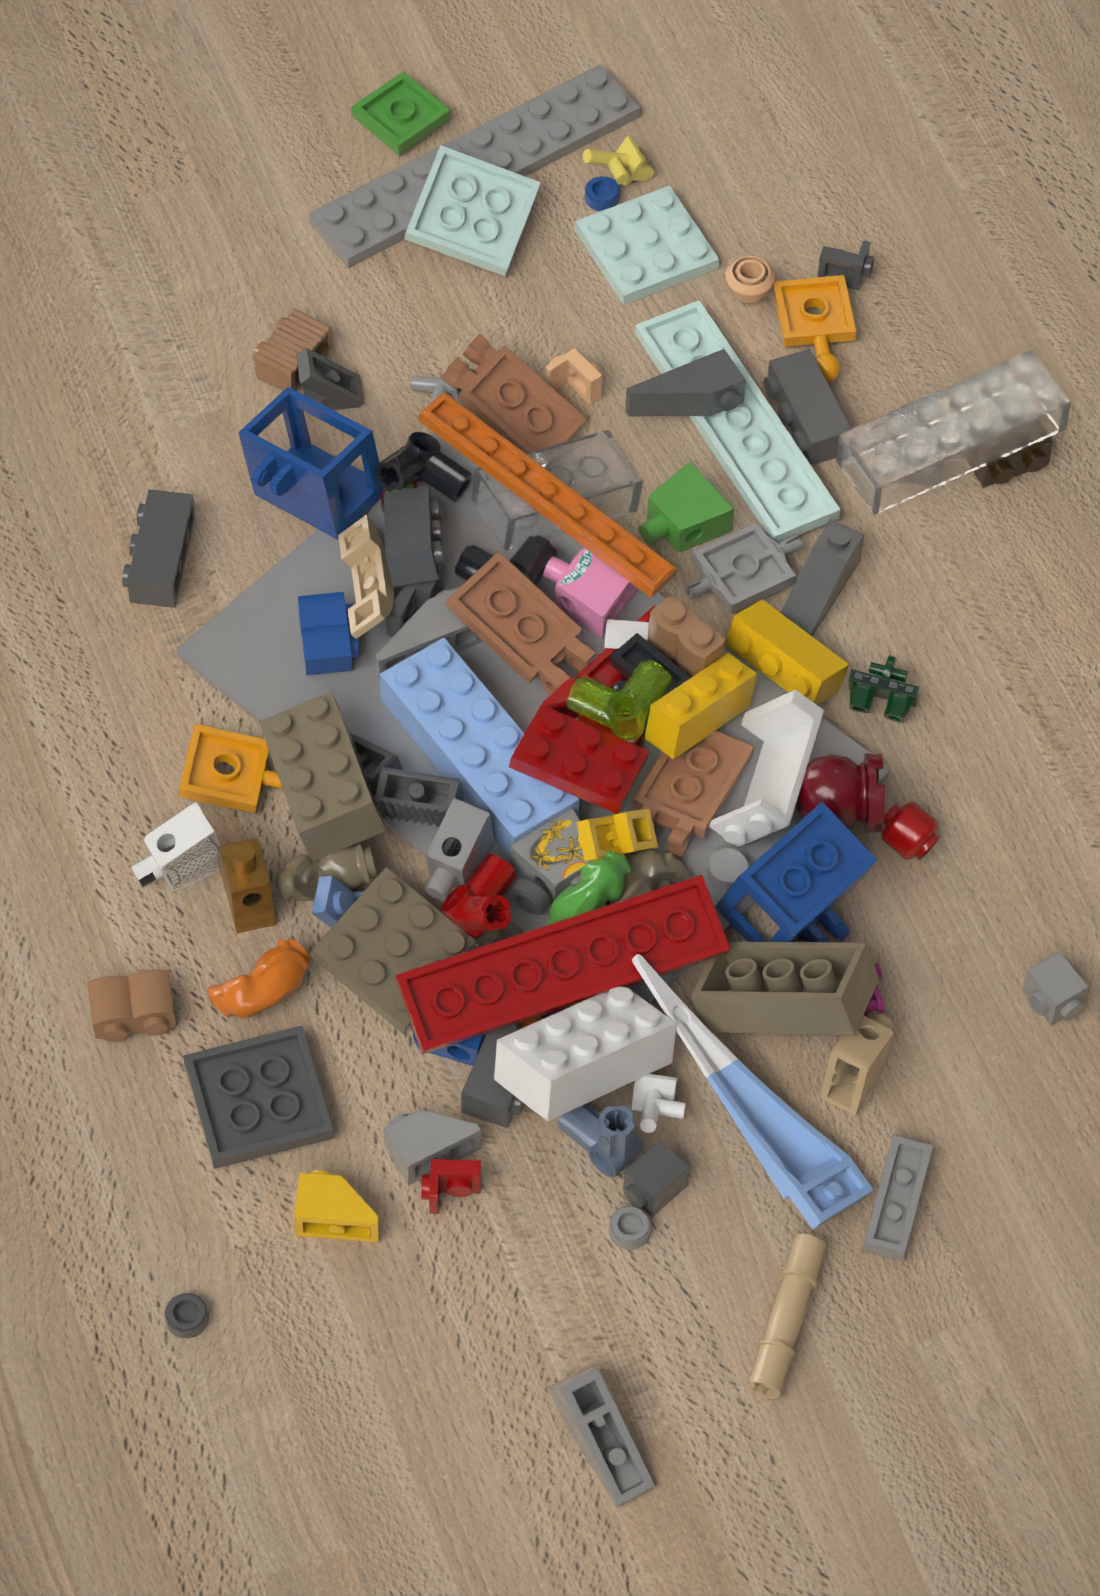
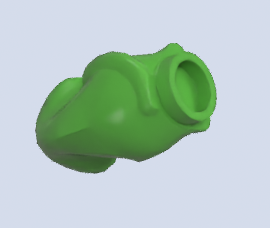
(601, 882)

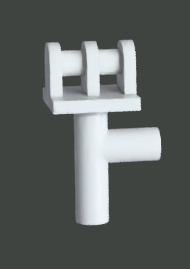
(654, 1098)

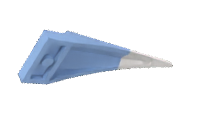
(792, 1152)

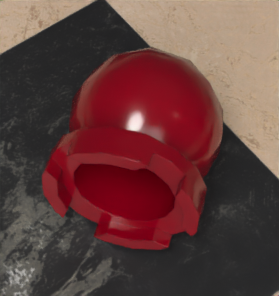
(846, 789)

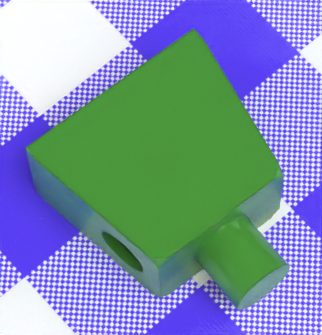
(686, 511)

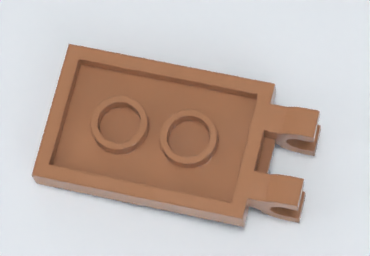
(512, 397)
(520, 623)
(692, 787)

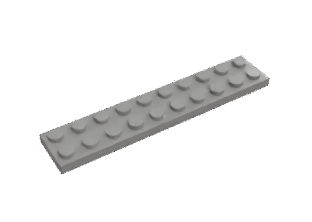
(517, 141)

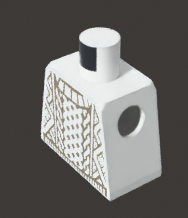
(180, 851)

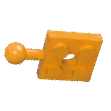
(801, 328)
(234, 790)

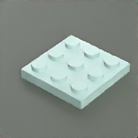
(472, 210)
(646, 245)

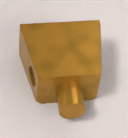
(242, 874)

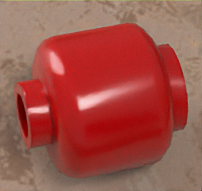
(910, 830)

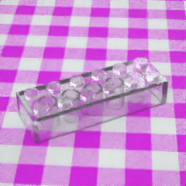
(953, 432)

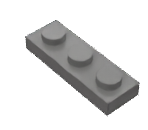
(898, 1198)

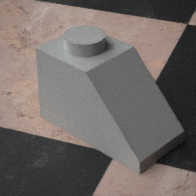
(426, 1136)

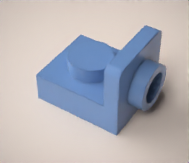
(332, 900)

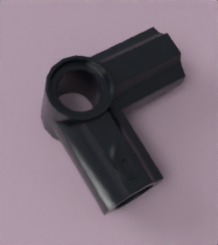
(420, 462)
(529, 559)

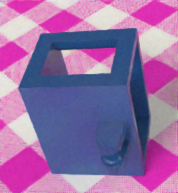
(305, 478)
(801, 880)

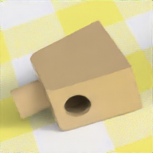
(864, 1050)

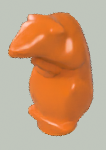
(274, 978)

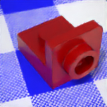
(453, 1177)

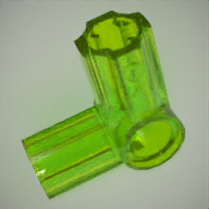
(608, 705)

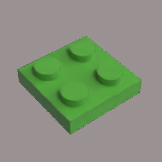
(401, 113)

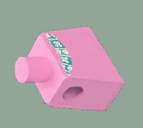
(589, 590)

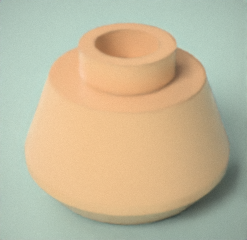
(750, 278)

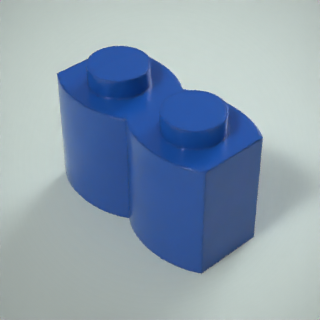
(326, 633)

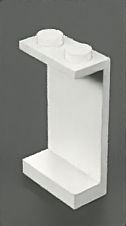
(788, 732)

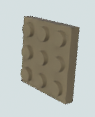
(386, 935)

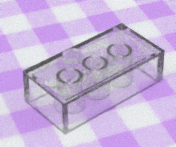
(589, 465)

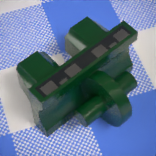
(867, 686)

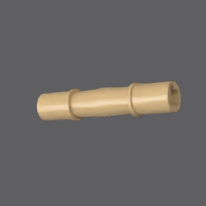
(787, 1316)

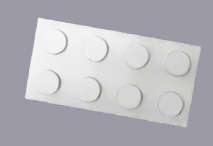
(584, 1052)

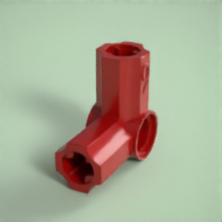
(479, 902)

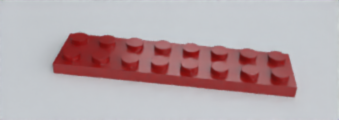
(560, 964)

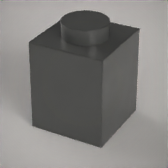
(655, 1178)

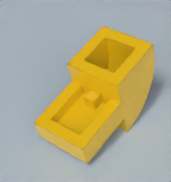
(618, 833)

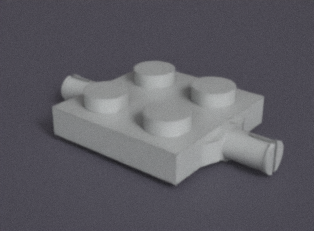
(743, 567)

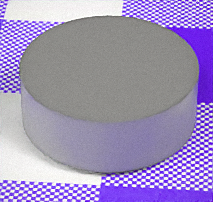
(726, 867)
(630, 1227)

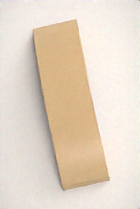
(373, 590)

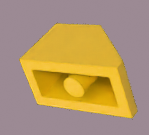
(332, 1209)

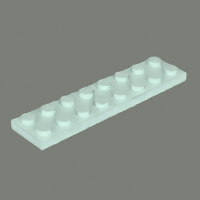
(746, 440)

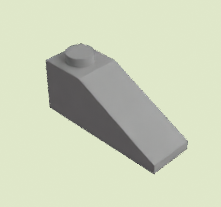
(424, 628)
(601, 1434)

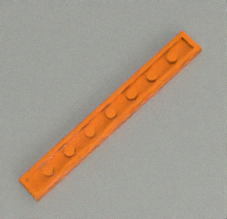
(547, 494)

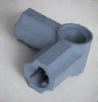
(605, 1136)

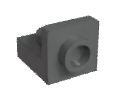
(851, 265)

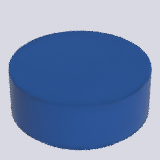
(602, 193)

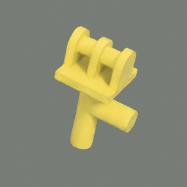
(624, 164)

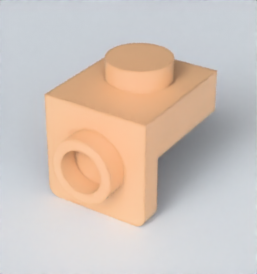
(578, 373)

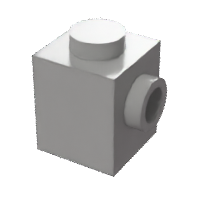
(1055, 989)

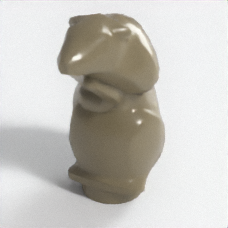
(350, 866)
(651, 872)

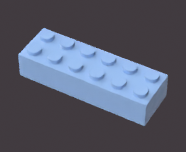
(469, 740)

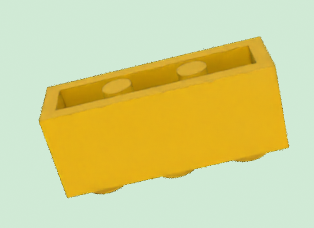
(786, 652)
(700, 705)

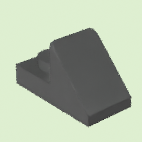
(328, 381)

